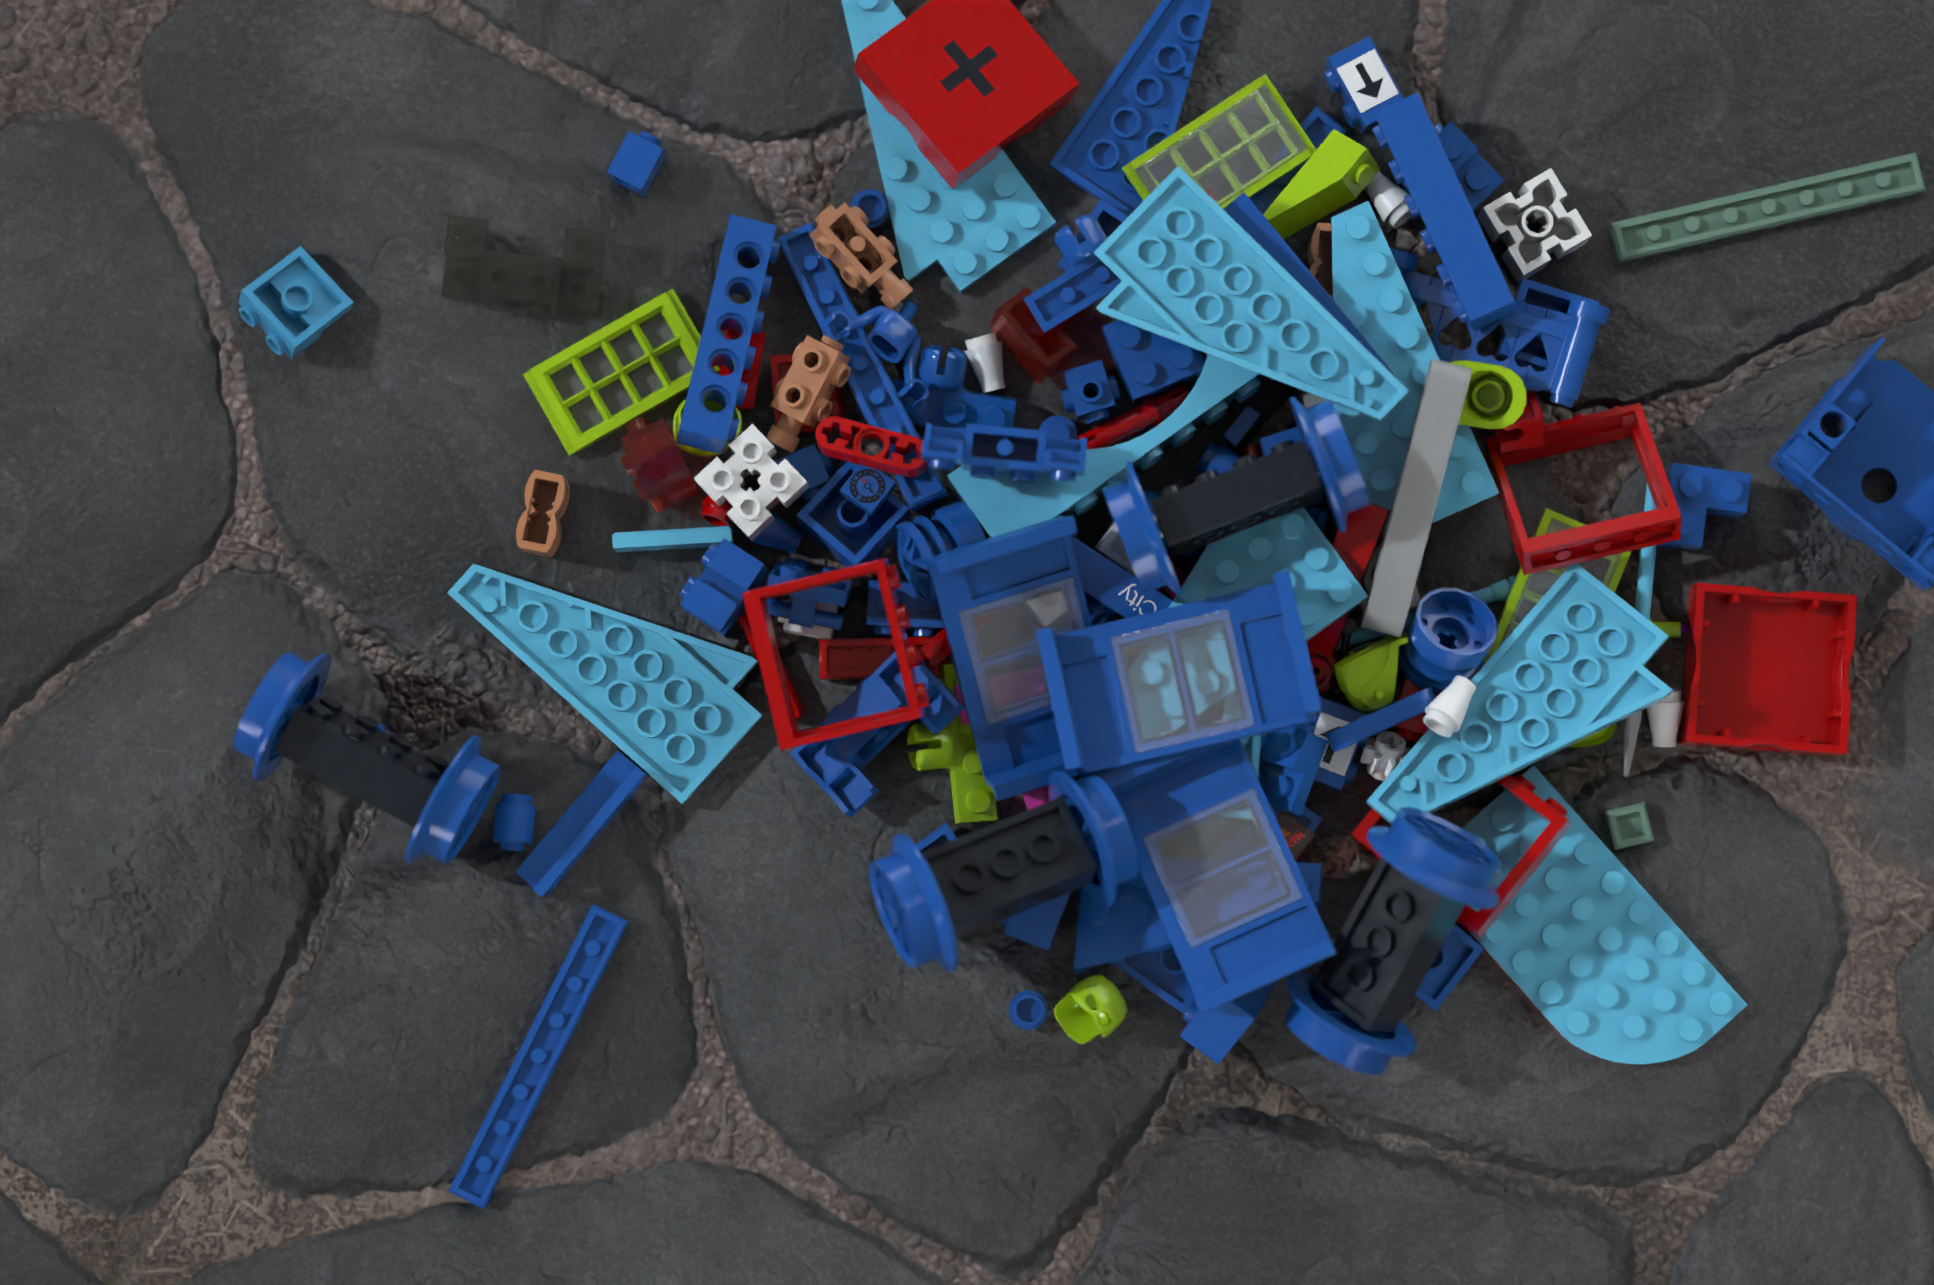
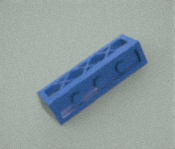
(582, 824)

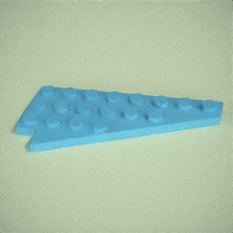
(1293, 543)
(1547, 686)

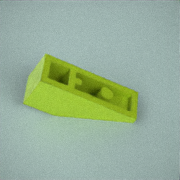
(1324, 183)

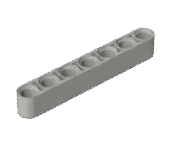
(1416, 497)

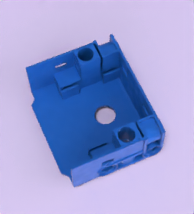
(1874, 421)

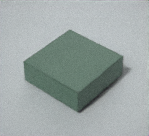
(1629, 826)

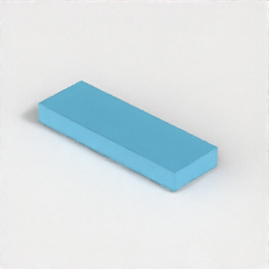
(671, 539)

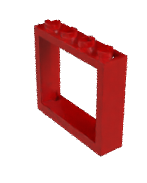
(1599, 538)
(773, 671)
(1549, 810)

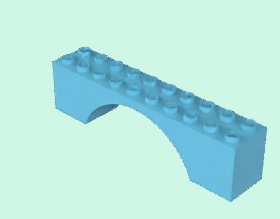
(1011, 505)

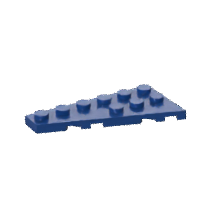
(1135, 105)

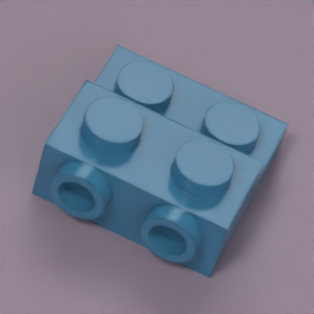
(293, 303)

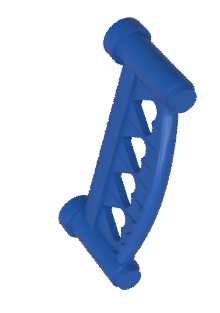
(1565, 337)

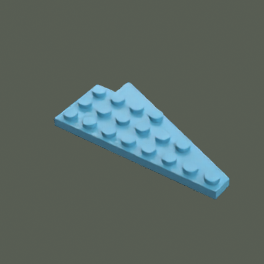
(959, 228)
(1216, 290)
(1381, 308)
(641, 684)

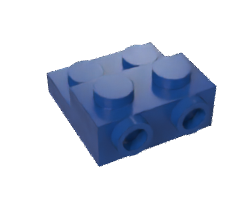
(1473, 172)
(1289, 766)
(1448, 967)

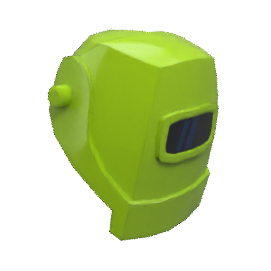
(1370, 673)

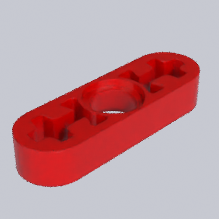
(863, 432)

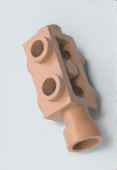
(858, 246)
(814, 386)

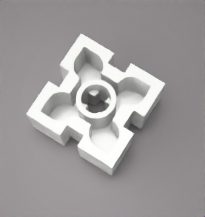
(1540, 202)
(750, 507)

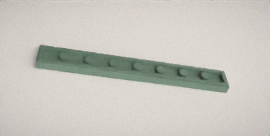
(1767, 207)

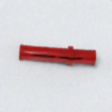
(1136, 420)

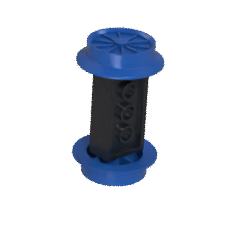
(1239, 497)
(351, 752)
(1003, 870)
(1391, 940)

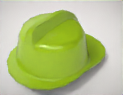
(1493, 396)

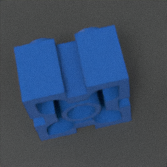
(718, 592)

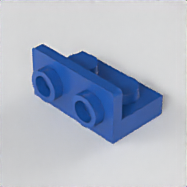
(924, 617)

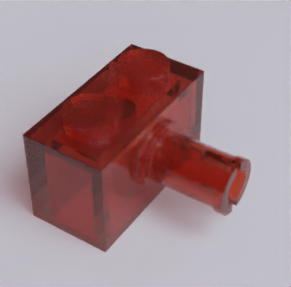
(1036, 351)
(657, 463)

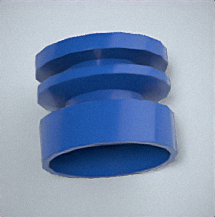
(924, 538)
(1447, 638)

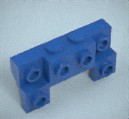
(1004, 451)
(840, 761)

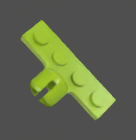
(955, 752)

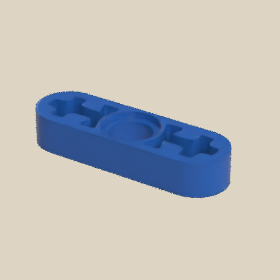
(1380, 720)

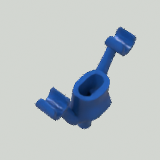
(890, 339)

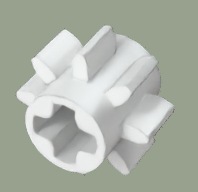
(1383, 754)

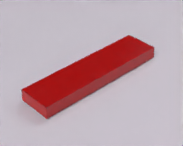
(1356, 551)

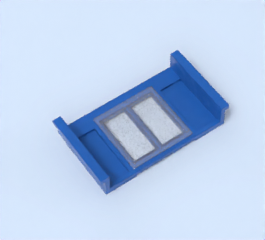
(990, 610)
(1180, 678)
(1219, 871)

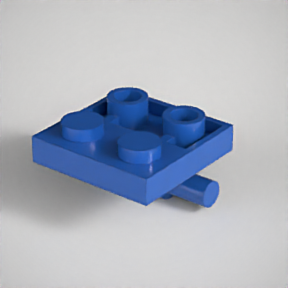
(804, 609)

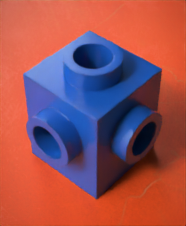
(1089, 378)

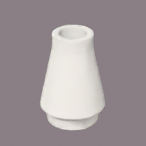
(1388, 200)
(986, 361)
(1449, 708)
(1665, 719)

